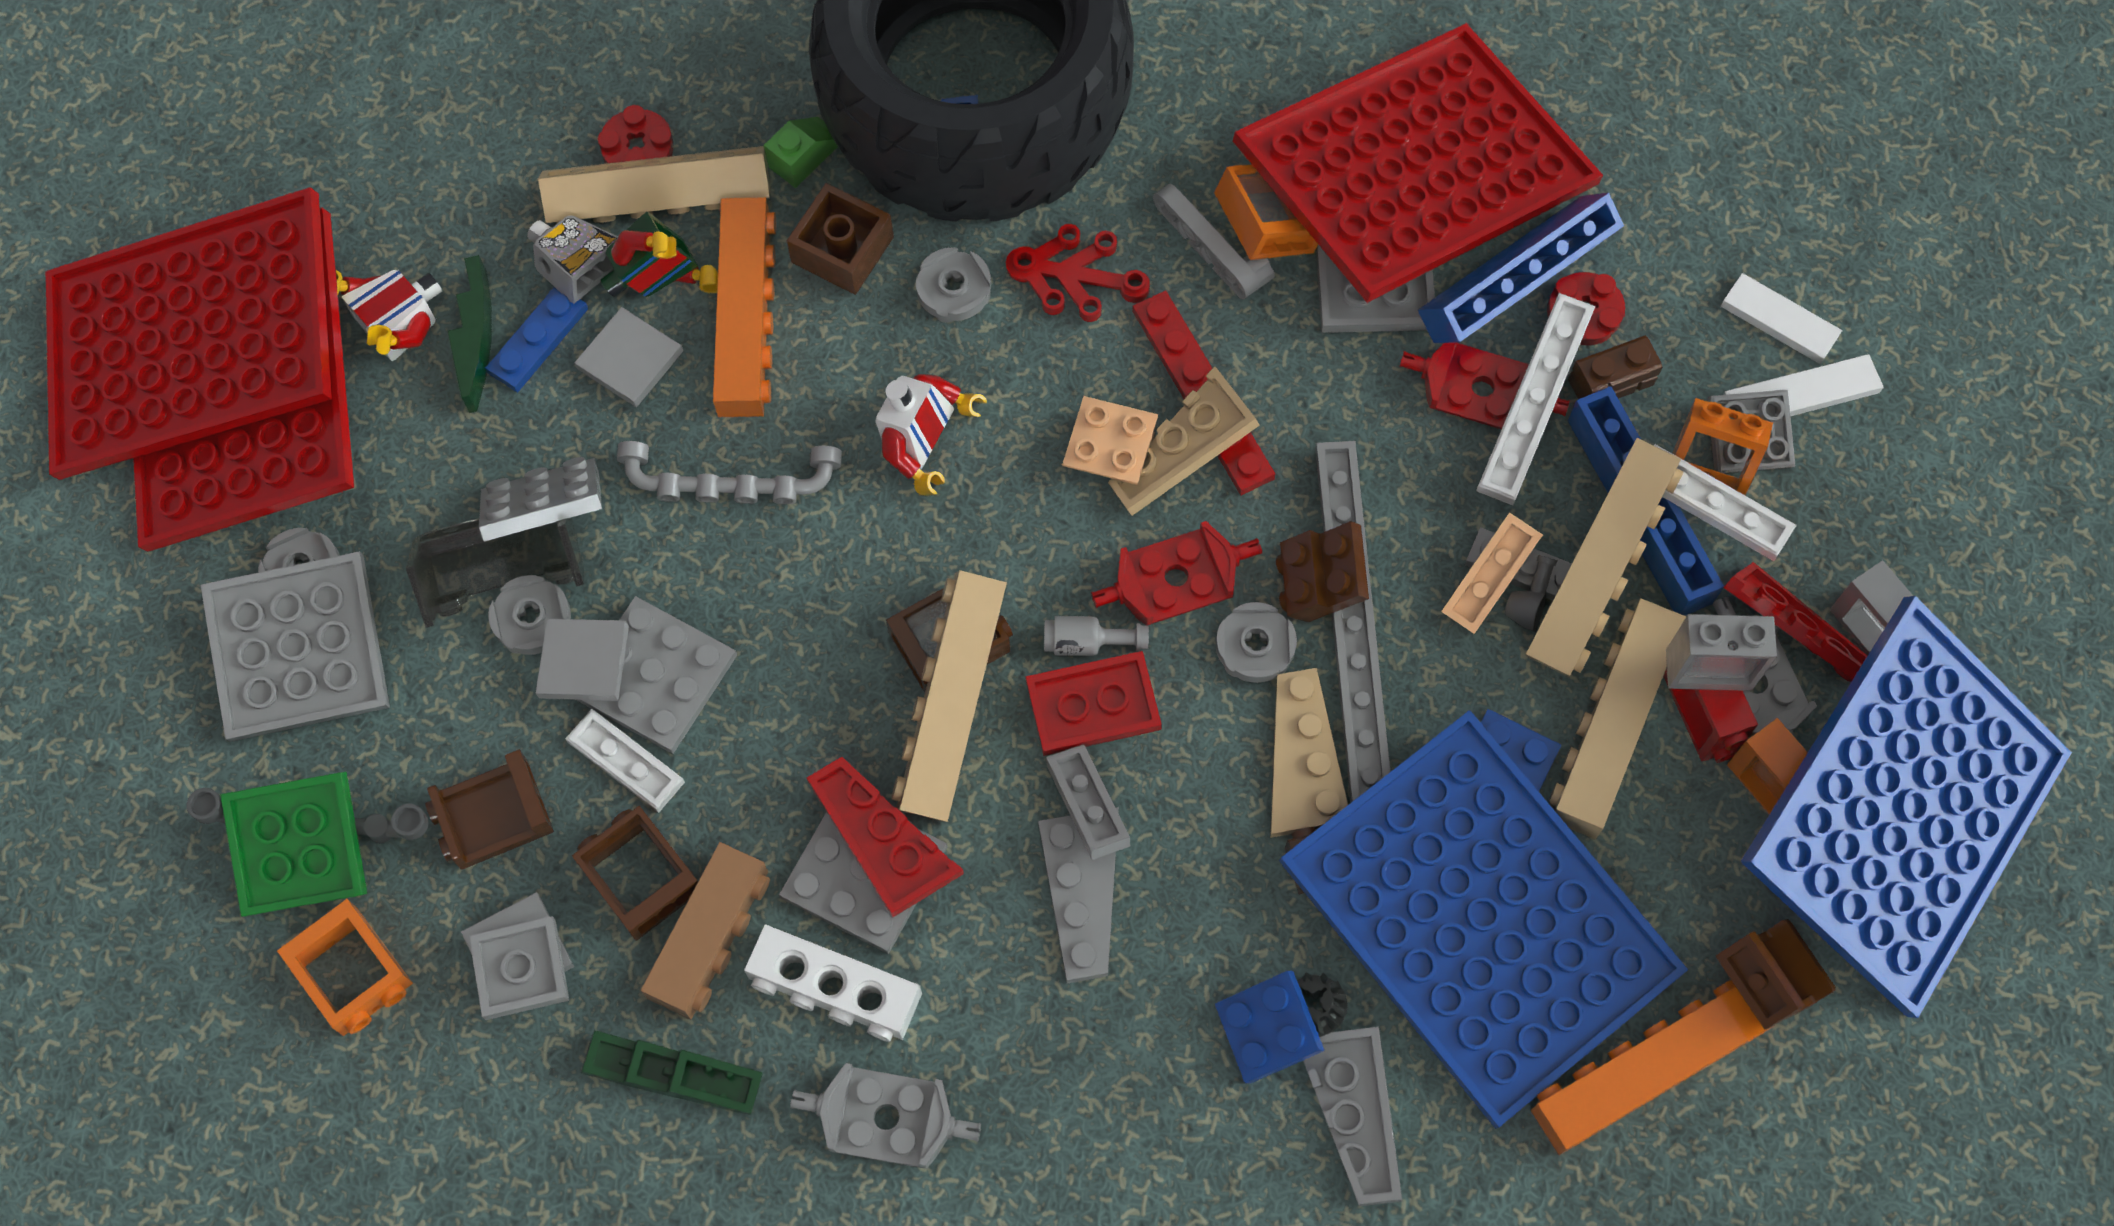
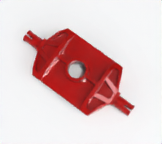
(1455, 370)
(1200, 554)

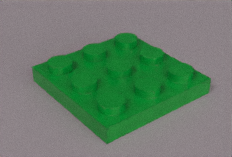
(293, 844)

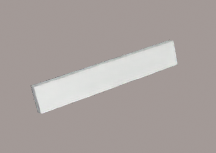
(1535, 399)

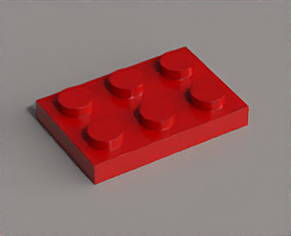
(1093, 703)

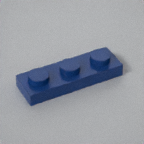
(535, 339)

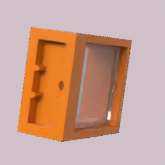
(1260, 216)

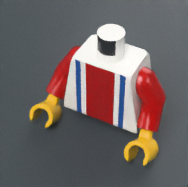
(390, 309)
(914, 420)

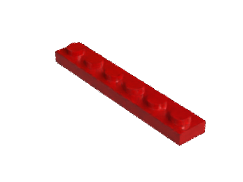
(1188, 370)

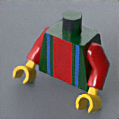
(651, 258)

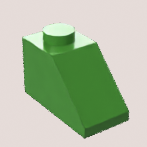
(799, 149)

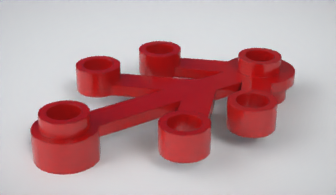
(1073, 272)

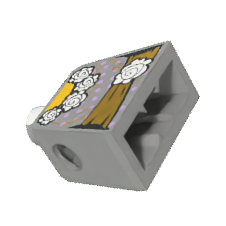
(571, 255)

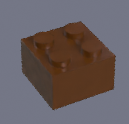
(840, 238)

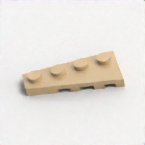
(1194, 436)
(1305, 762)

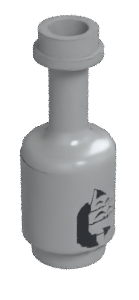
(1085, 636)

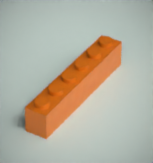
(742, 308)
(1647, 1069)

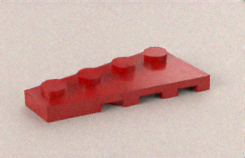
(1794, 617)
(888, 847)

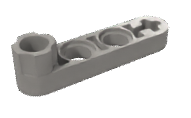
(1239, 273)

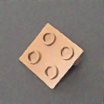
(1110, 440)

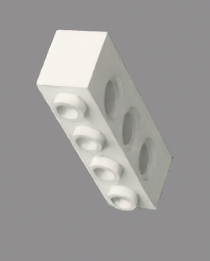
(779, 949)

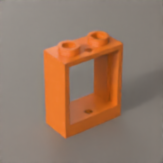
(1743, 430)
(1768, 763)
(320, 938)

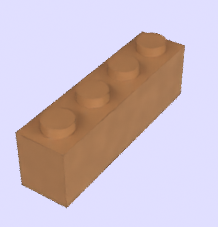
(705, 931)

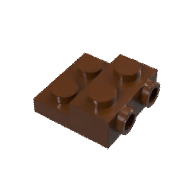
(1322, 572)

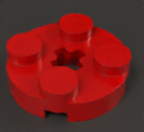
(631, 124)
(1598, 291)

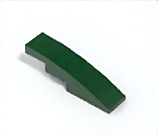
(473, 340)
(672, 1072)

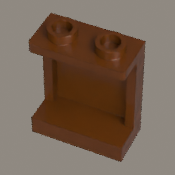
(489, 813)
(1776, 973)

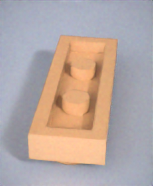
(1492, 573)

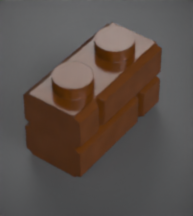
(1622, 367)

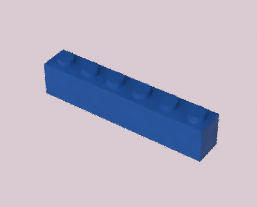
(1520, 268)
(1671, 547)

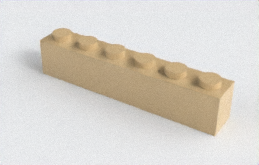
(654, 185)
(1603, 558)
(950, 695)
(1617, 718)

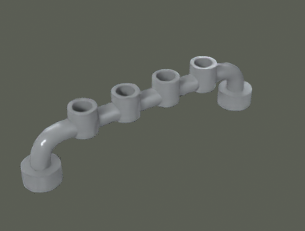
(744, 487)

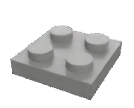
(518, 968)

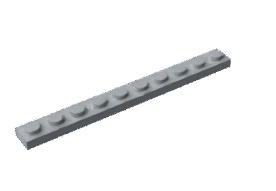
(1354, 630)

